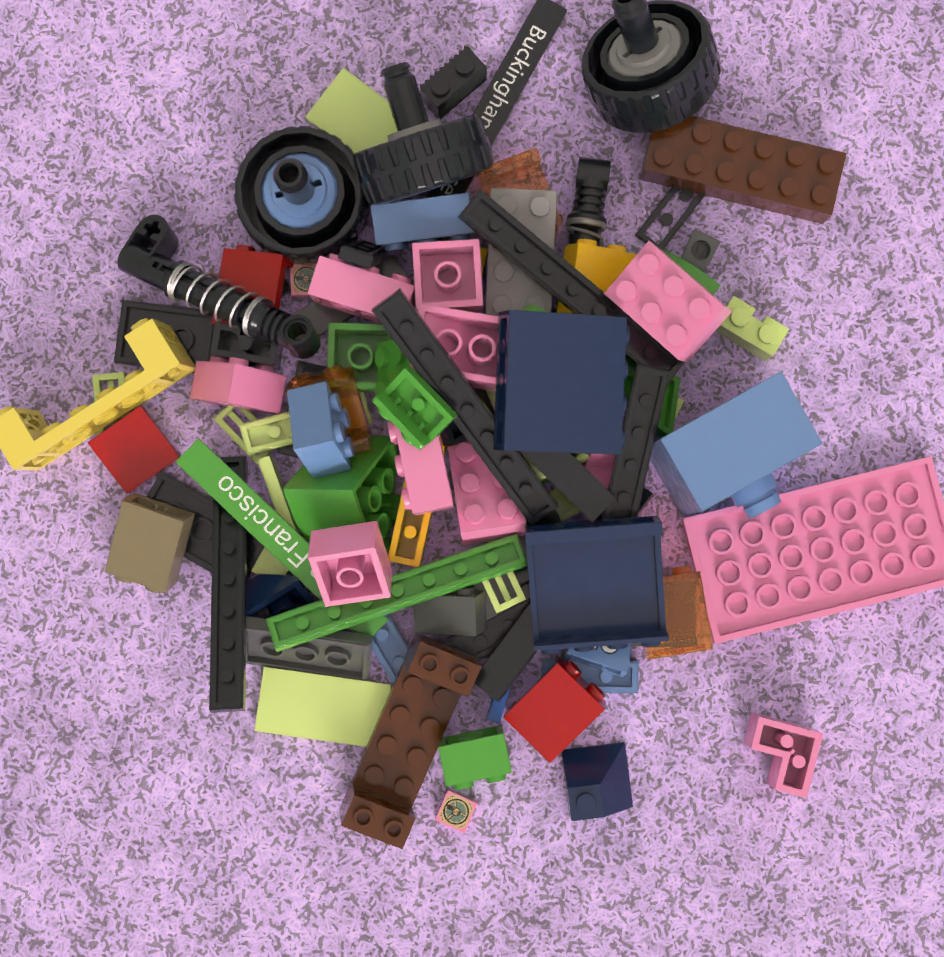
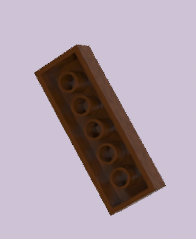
(745, 168)

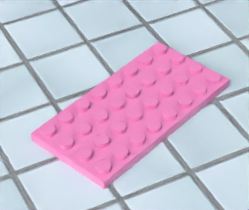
(820, 550)

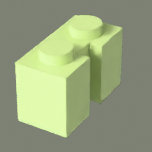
(753, 335)

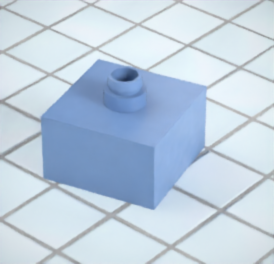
(736, 450)

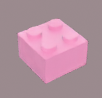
(448, 274)
(350, 563)

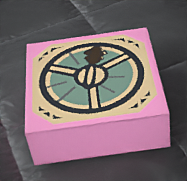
(301, 279)
(456, 810)

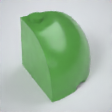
(350, 495)

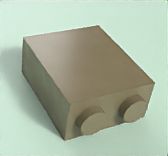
(149, 543)

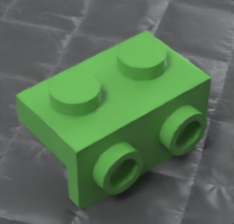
(414, 408)

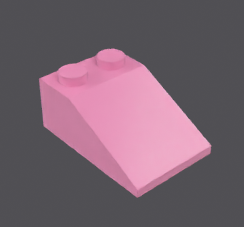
(469, 341)

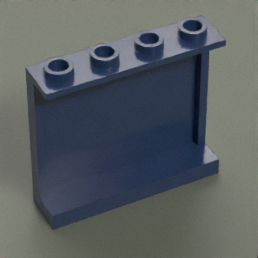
(560, 382)
(596, 584)

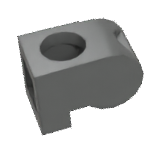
(700, 249)

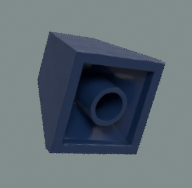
(274, 594)
(596, 780)

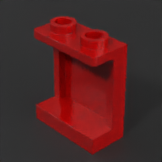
(255, 272)
(556, 709)

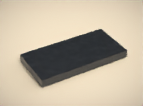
(199, 544)

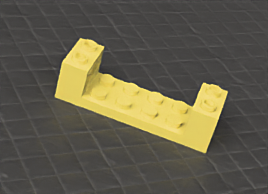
(33, 444)

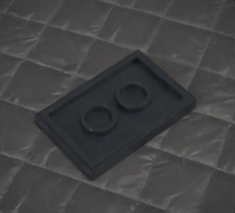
(189, 325)

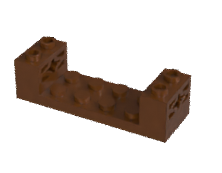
(406, 739)

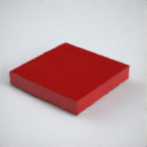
(134, 449)

